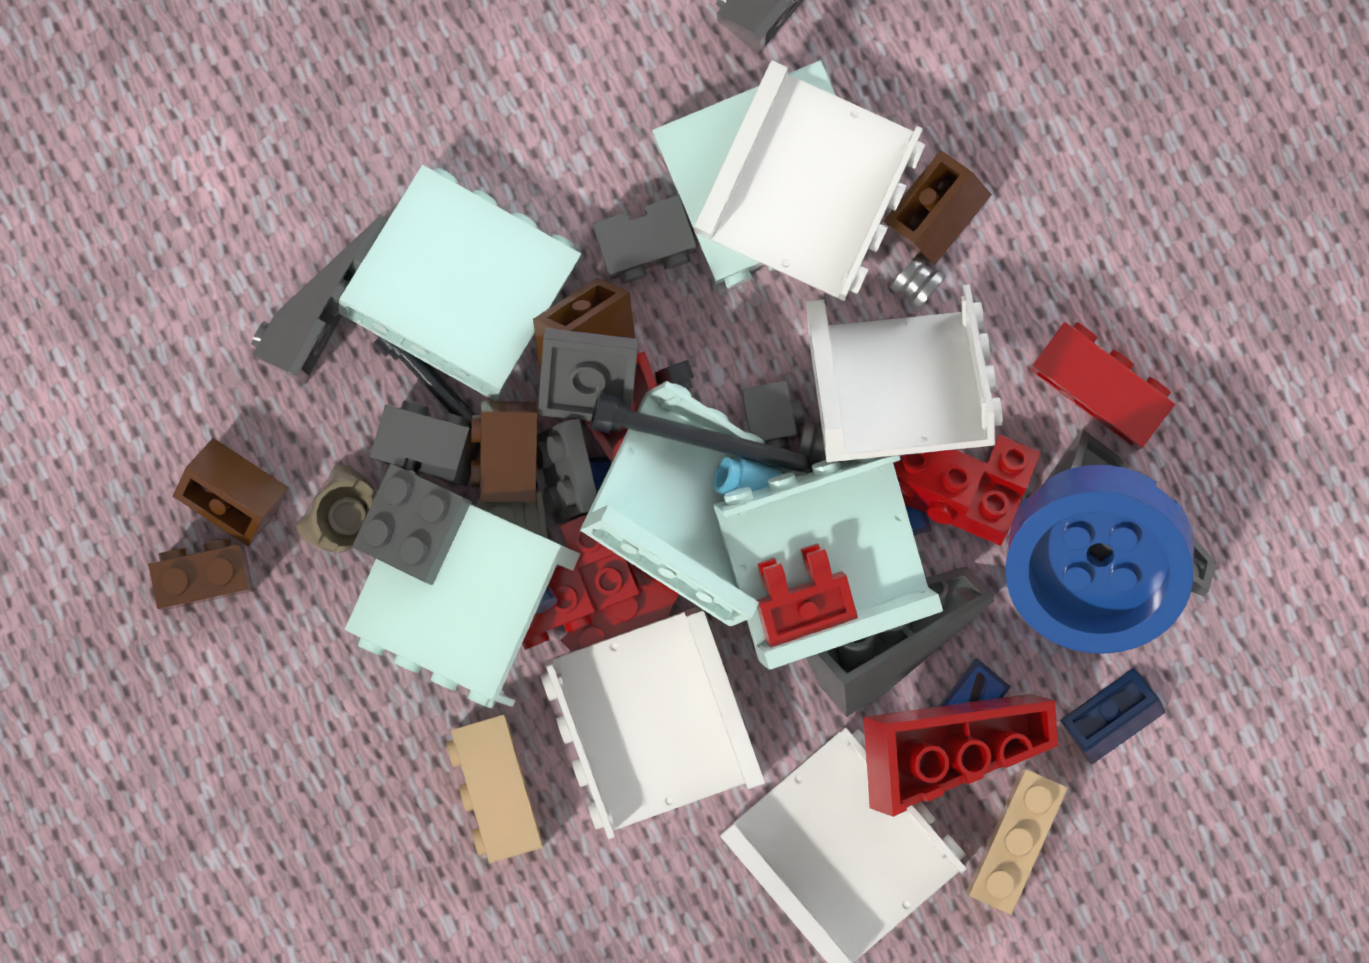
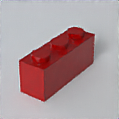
(1103, 384)

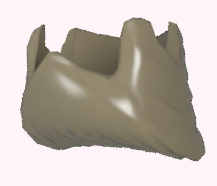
(337, 510)

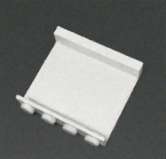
(809, 183)
(903, 383)
(651, 720)
(835, 861)

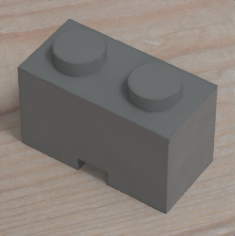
(646, 240)
(413, 438)

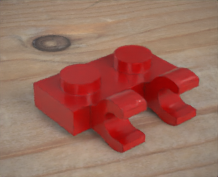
(807, 607)

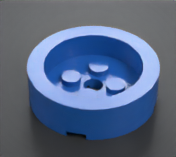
(1092, 602)

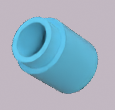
(741, 473)

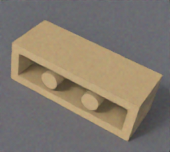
(495, 789)
(1016, 841)

